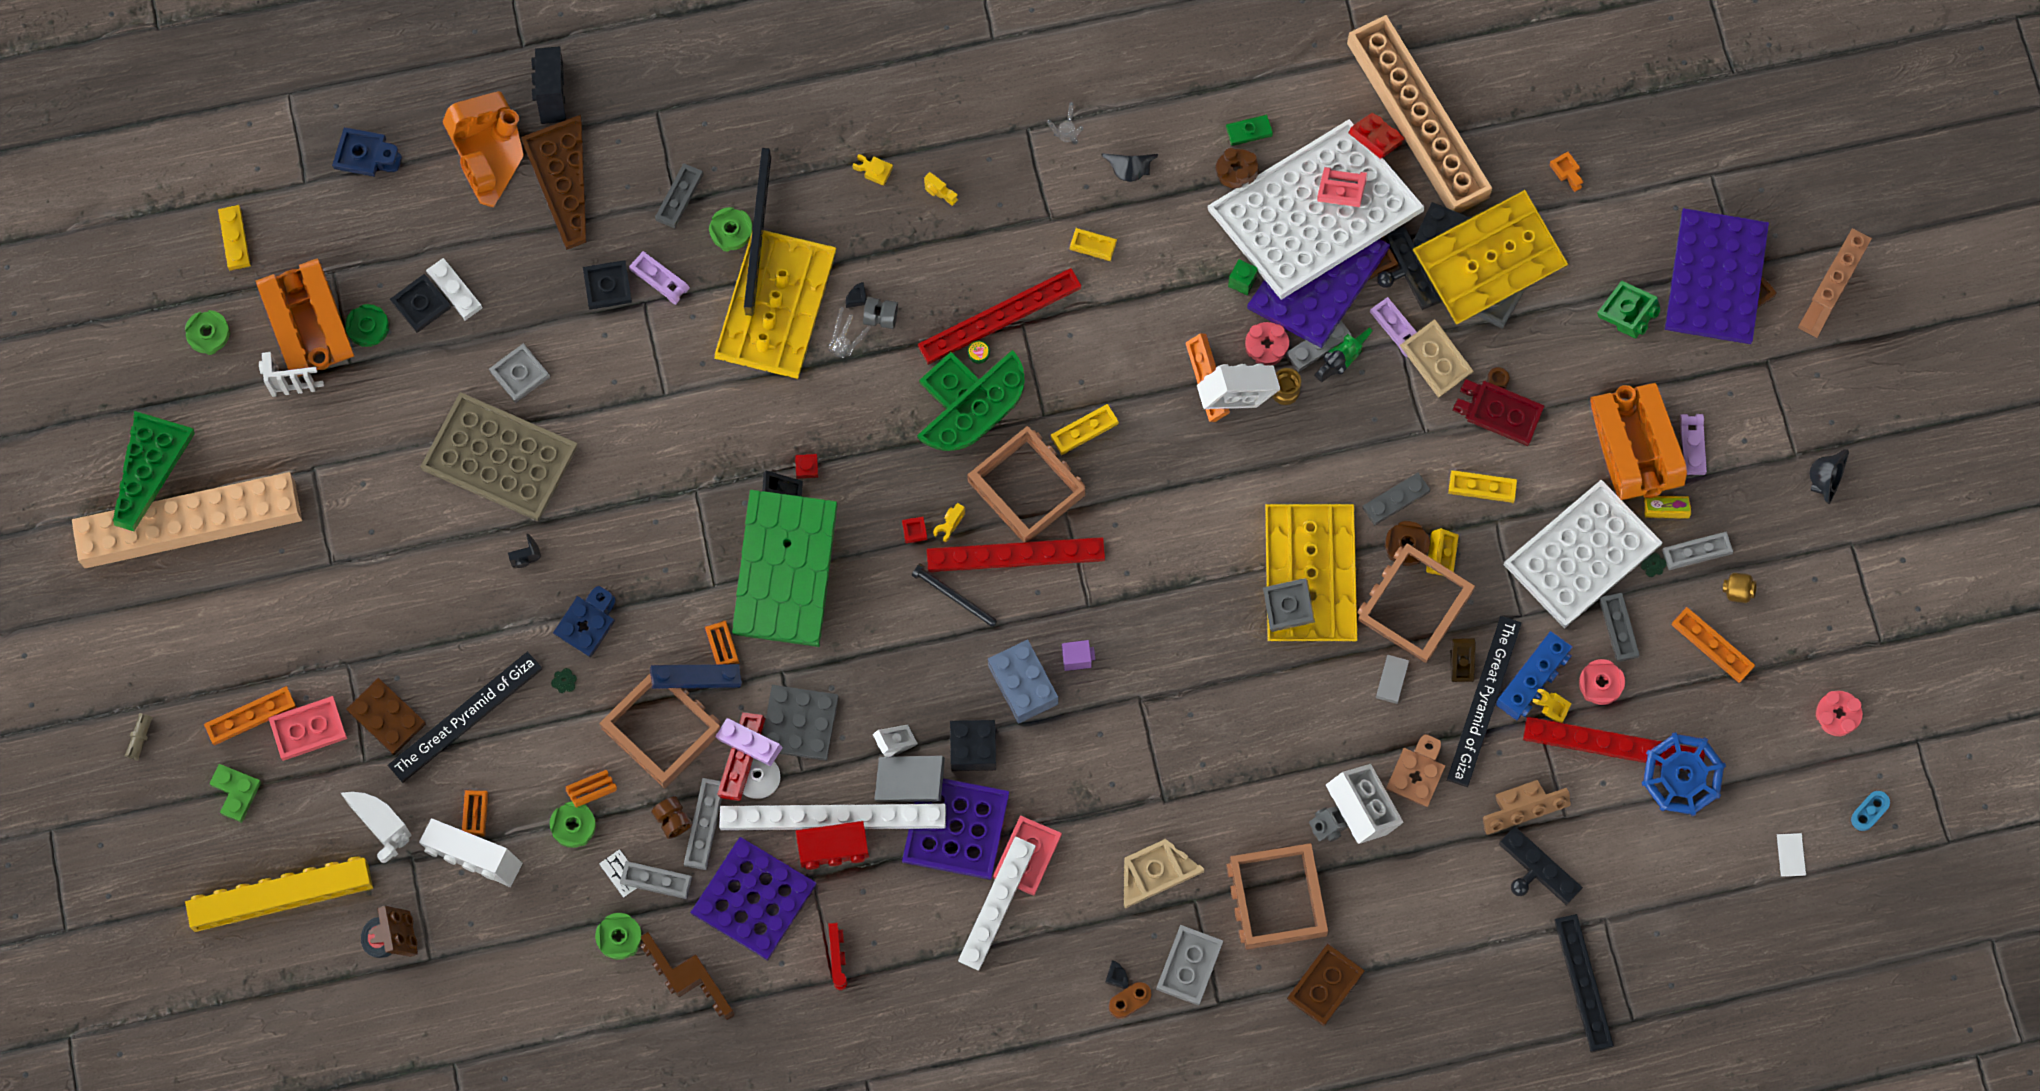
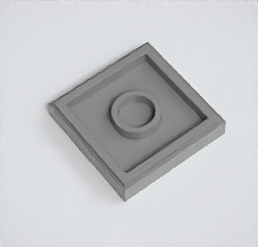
(519, 373)

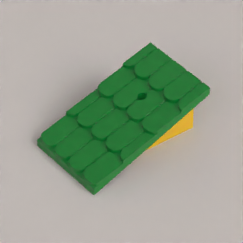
(784, 568)

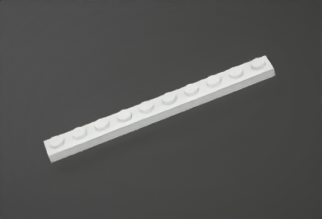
(812, 816)

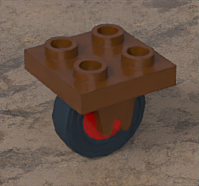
(390, 934)

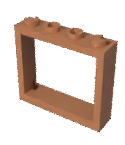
(1048, 454)
(1378, 590)
(634, 752)
(1241, 912)

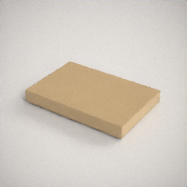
(1436, 358)

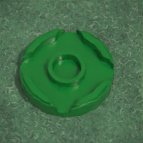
(367, 325)

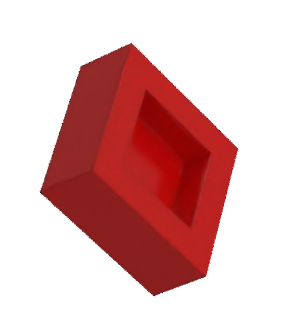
(806, 466)
(914, 529)

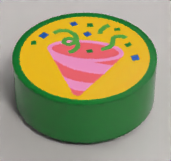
(978, 352)

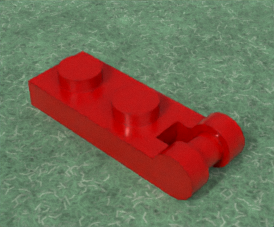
(837, 957)

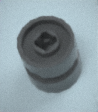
(887, 316)

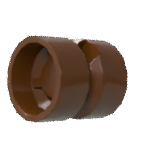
(672, 818)

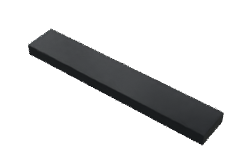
(1583, 983)

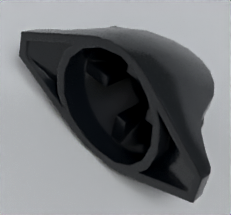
(1130, 167)
(1827, 474)

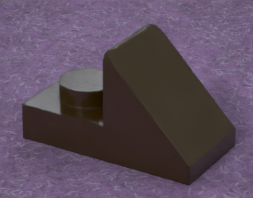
(1462, 660)

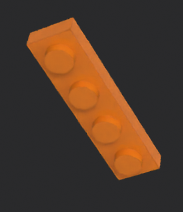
(1203, 365)
(1713, 645)
(249, 715)

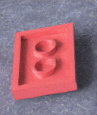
(307, 728)
(1046, 843)

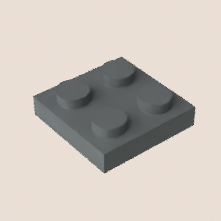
(1289, 605)

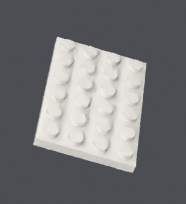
(1582, 553)

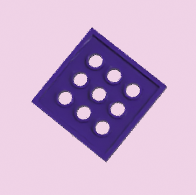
(969, 818)
(750, 883)

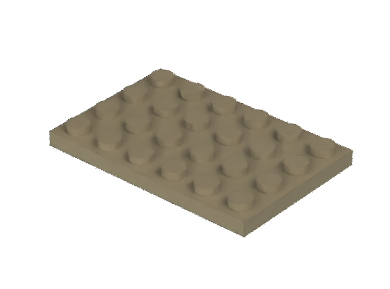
(499, 456)

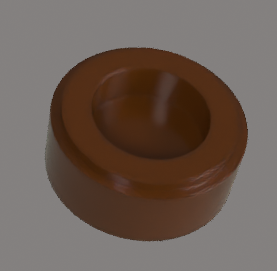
(1498, 377)

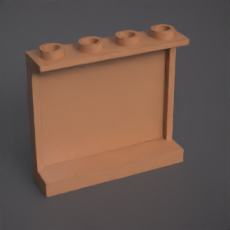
(1834, 282)

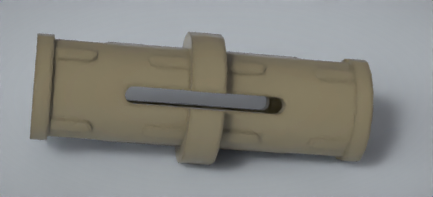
(138, 736)

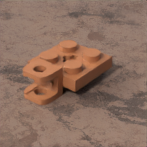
(1418, 761)

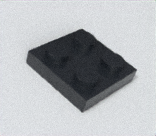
(607, 284)
(420, 303)

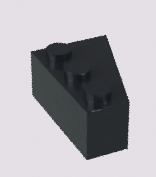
(548, 84)

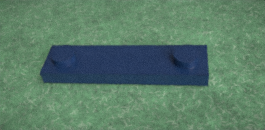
(695, 676)

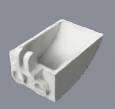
(380, 821)

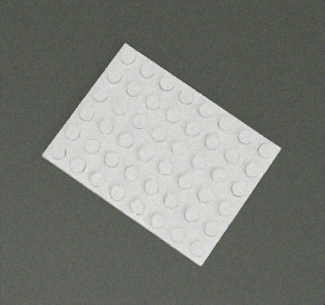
(1292, 233)

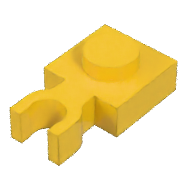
(876, 170)
(937, 187)
(1554, 705)

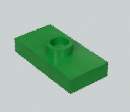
(1249, 130)

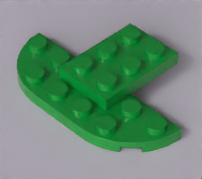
(970, 402)

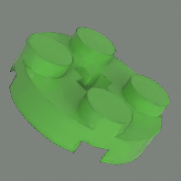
(726, 240)
(206, 320)
(578, 836)
(609, 927)

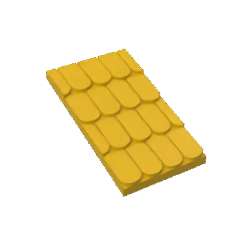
(1490, 257)
(786, 306)
(1317, 546)

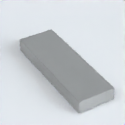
(1697, 550)
(656, 880)

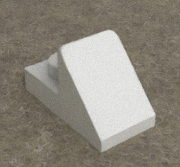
(894, 740)

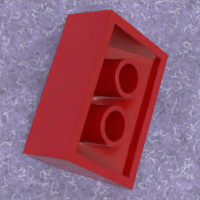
(832, 845)

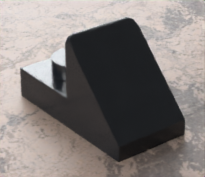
(781, 484)

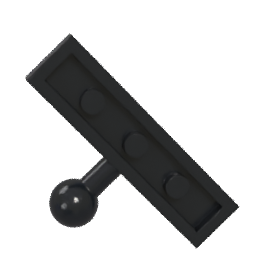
(1410, 268)
(1539, 867)

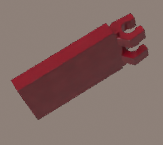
(1499, 411)

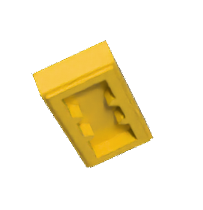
(1093, 244)

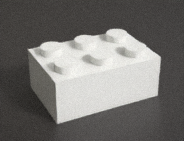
(1238, 386)
(1364, 803)

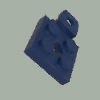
(376, 153)
(596, 615)

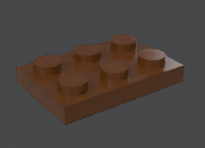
(386, 716)
(1325, 985)

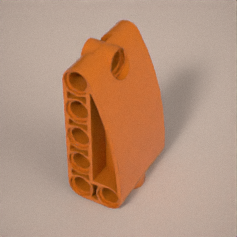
(305, 317)
(1638, 442)

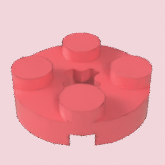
(1274, 333)
(1592, 691)
(1827, 718)

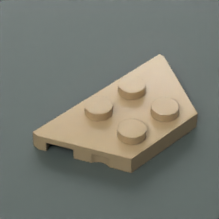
(1155, 871)

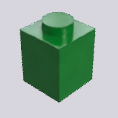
(1243, 277)

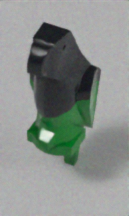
(1342, 356)

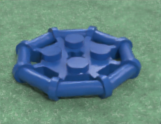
(1682, 787)

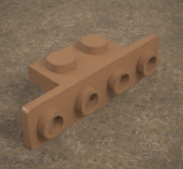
(1524, 805)

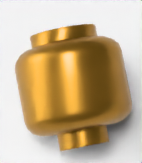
(1740, 587)

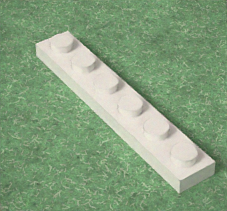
(997, 903)

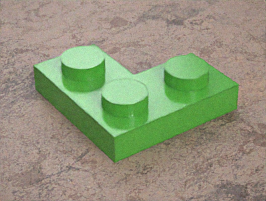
(240, 789)

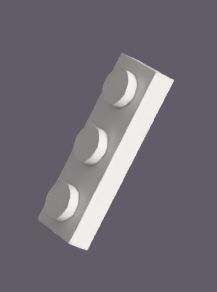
(454, 289)

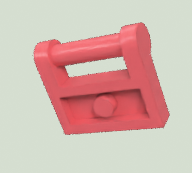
(1342, 192)

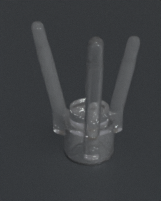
(1066, 129)
(840, 345)

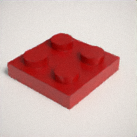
(1376, 135)

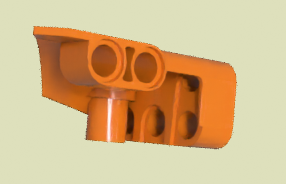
(487, 143)

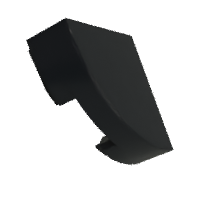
(856, 296)
(1117, 976)

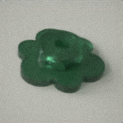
(1652, 570)
(568, 685)

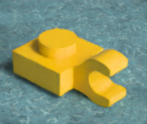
(953, 518)

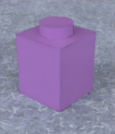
(1077, 655)

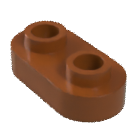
(1130, 999)

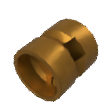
(1289, 384)

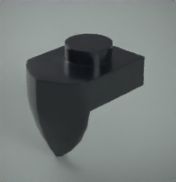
(522, 557)

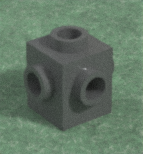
(1328, 824)

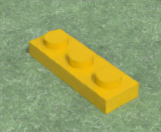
(234, 237)
(1084, 429)
(1482, 486)

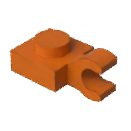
(1567, 168)

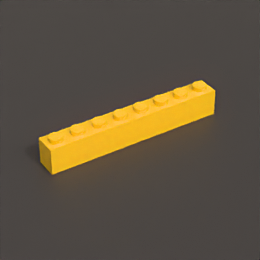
(278, 894)

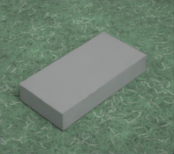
(1392, 679)

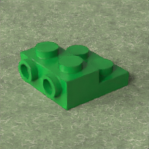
(1630, 309)

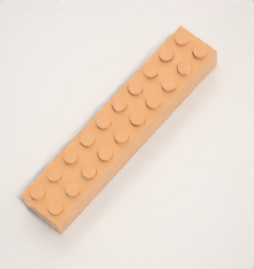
(1419, 115)
(190, 520)

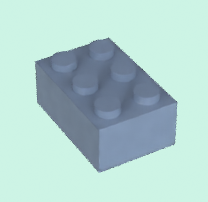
(1023, 681)

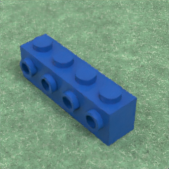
(1534, 675)

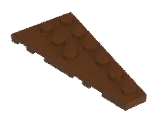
(559, 167)

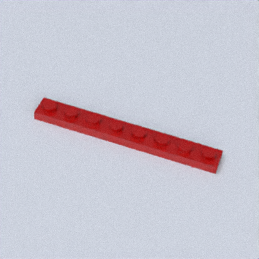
(999, 316)
(1015, 554)
(1595, 740)

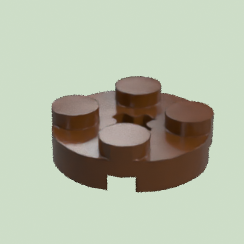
(1234, 158)
(1404, 531)

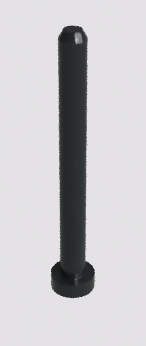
(981, 614)

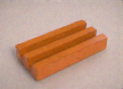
(716, 627)
(589, 785)
(476, 794)

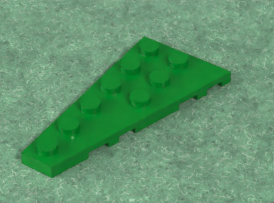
(148, 462)

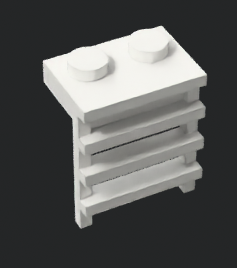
(275, 379)

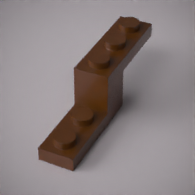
(686, 976)

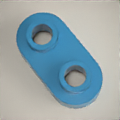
(1869, 811)

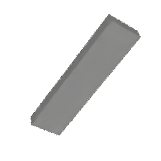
(703, 825)

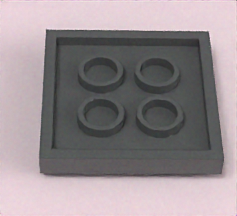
(801, 721)

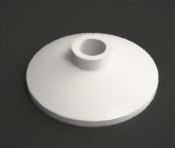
(766, 784)

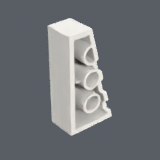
(470, 852)

